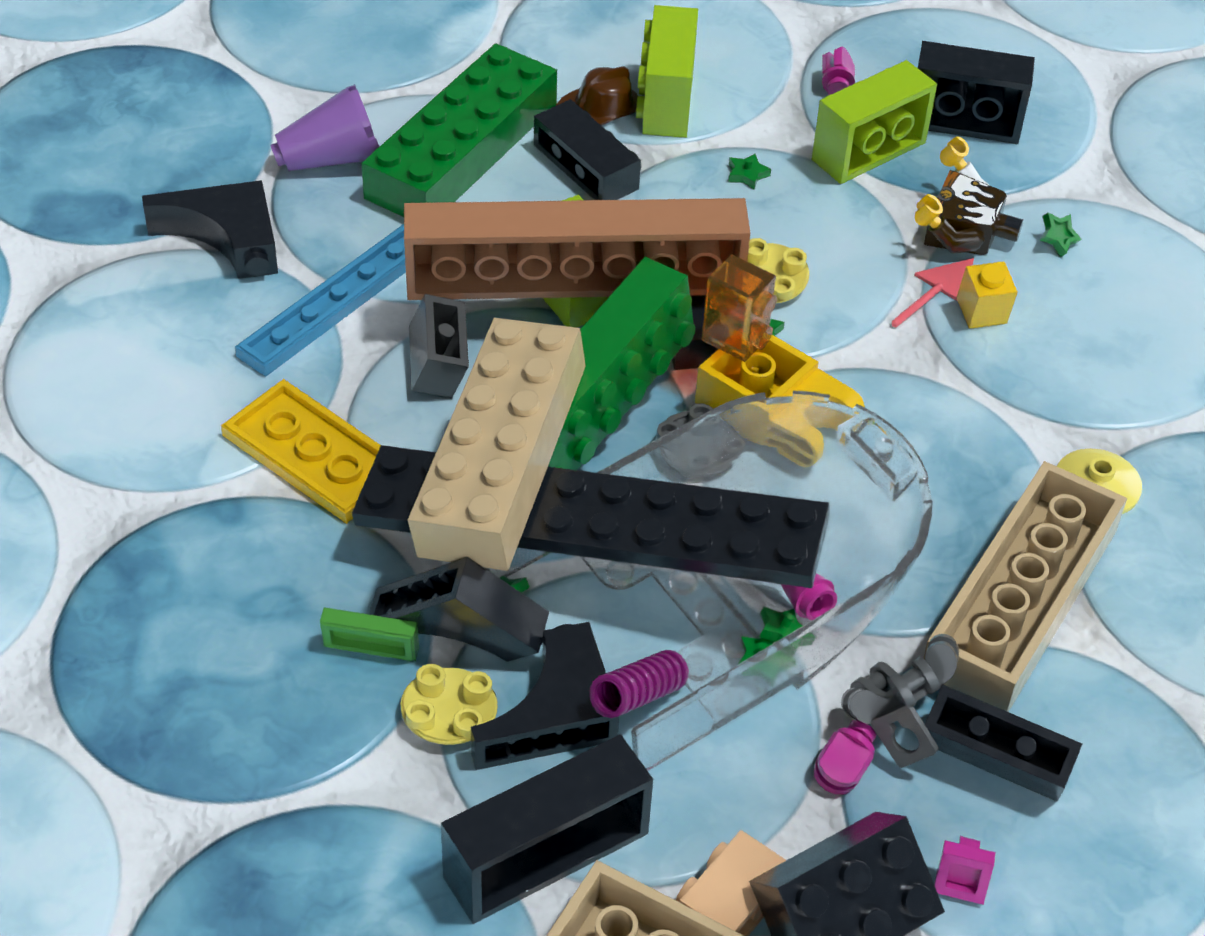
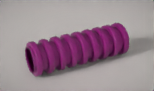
(638, 683)

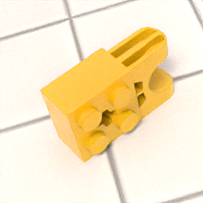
(774, 370)

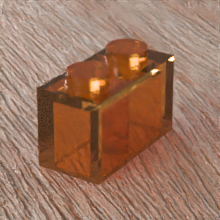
(739, 308)

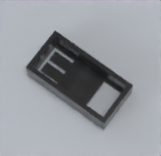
(546, 828)

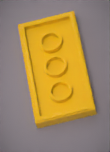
(305, 446)

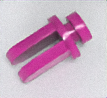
(837, 70)
(845, 758)

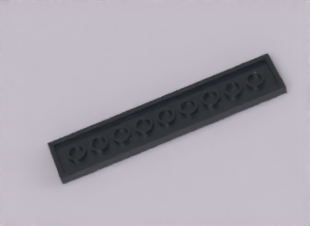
(633, 520)

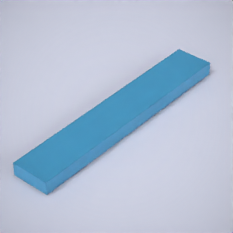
(325, 305)

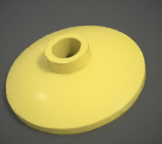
(1106, 471)

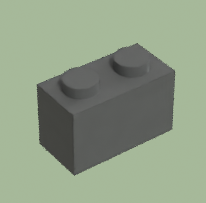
(438, 346)

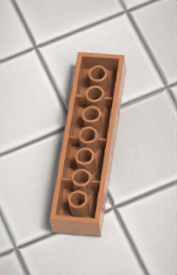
(564, 245)

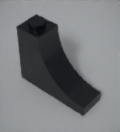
(223, 216)
(466, 606)
(557, 710)

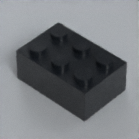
(977, 91)
(852, 884)

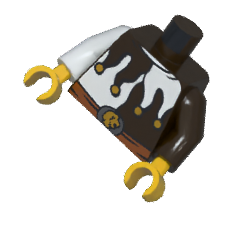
(967, 208)

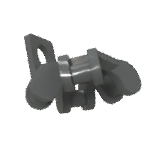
(891, 697)

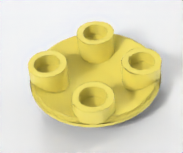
(785, 263)
(447, 702)

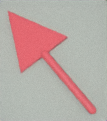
(943, 279)

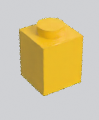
(986, 294)

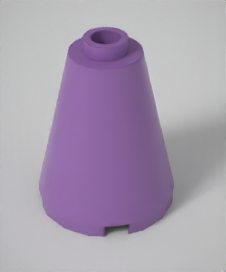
(327, 135)

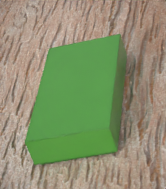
(369, 634)

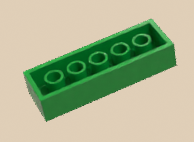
(460, 131)
(624, 351)

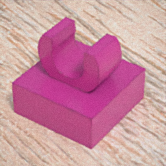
(964, 870)

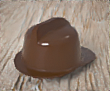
(605, 94)

